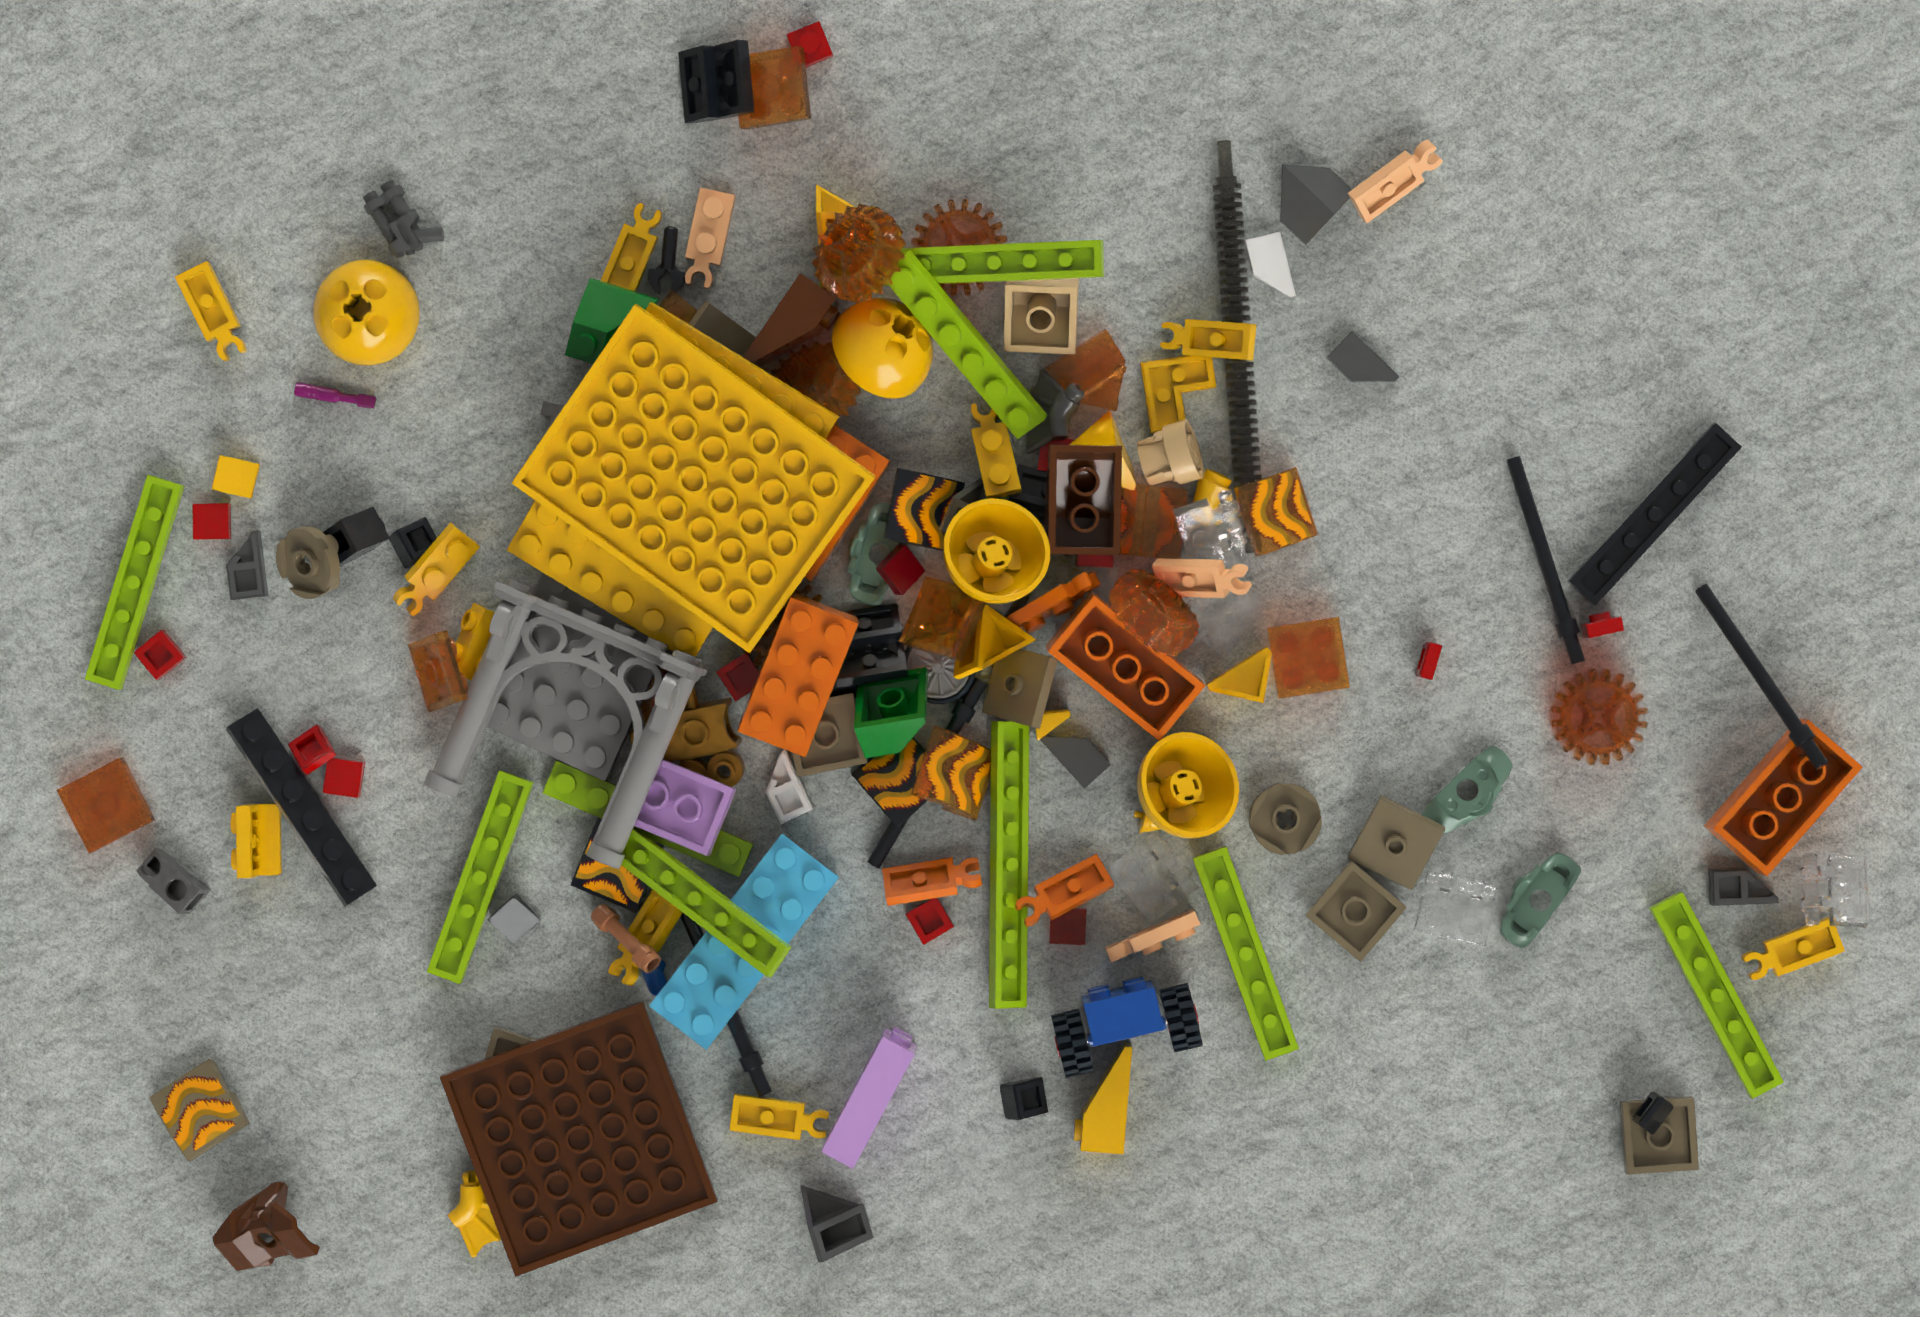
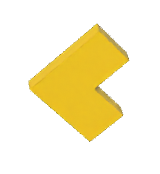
(1165, 382)

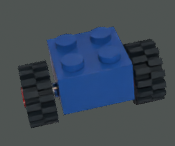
(1124, 1015)

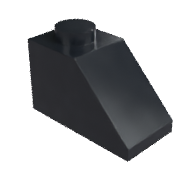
(358, 534)

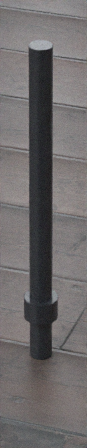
(1567, 627)
(962, 713)
(1800, 734)
(750, 1059)

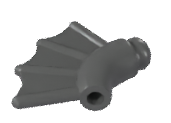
(1059, 407)

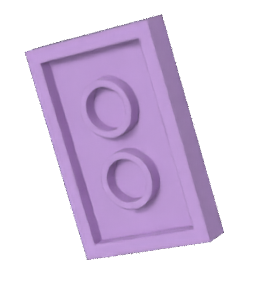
(685, 807)

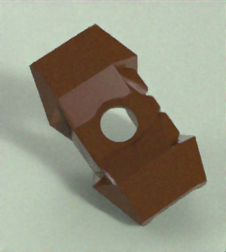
(264, 1213)

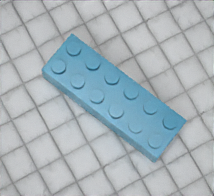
(716, 979)

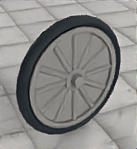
(941, 684)

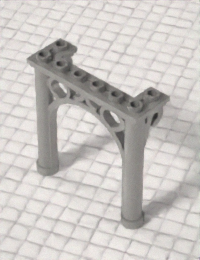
(493, 674)

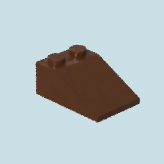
(797, 319)
(1083, 499)

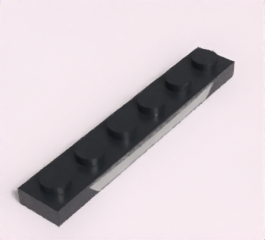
(1654, 514)
(301, 807)

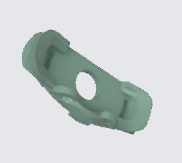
(865, 582)
(1489, 772)
(1522, 921)

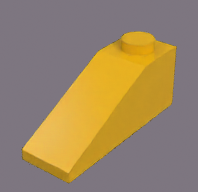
(1105, 1113)

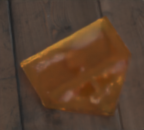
(1094, 367)

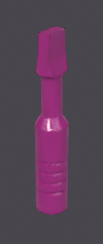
(332, 395)

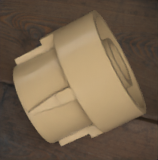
(1171, 455)

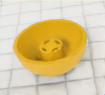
(386, 312)
(883, 347)
(1006, 538)
(1201, 779)

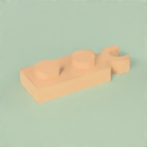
(1393, 181)
(708, 233)
(1201, 577)
(1150, 939)

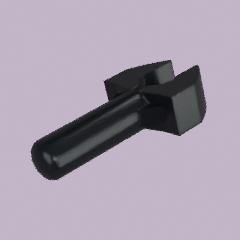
(667, 263)

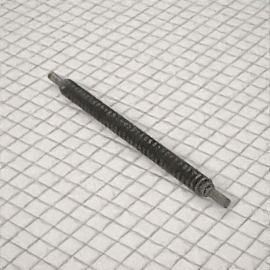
(1226, 185)

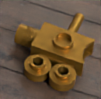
(702, 732)

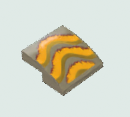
(199, 1110)

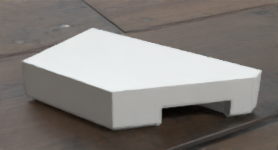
(1270, 262)
(787, 791)

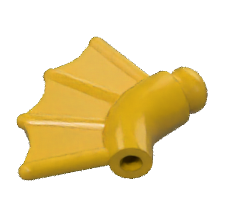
(473, 1215)

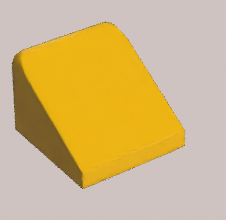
(235, 476)
(1051, 720)

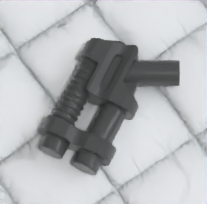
(404, 233)

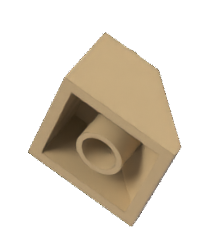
(1041, 316)

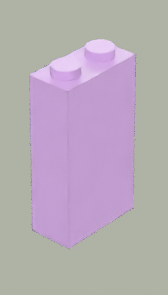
(869, 1097)

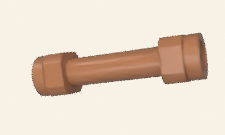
(608, 921)

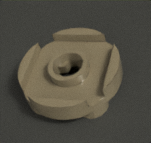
(324, 561)
(1290, 838)

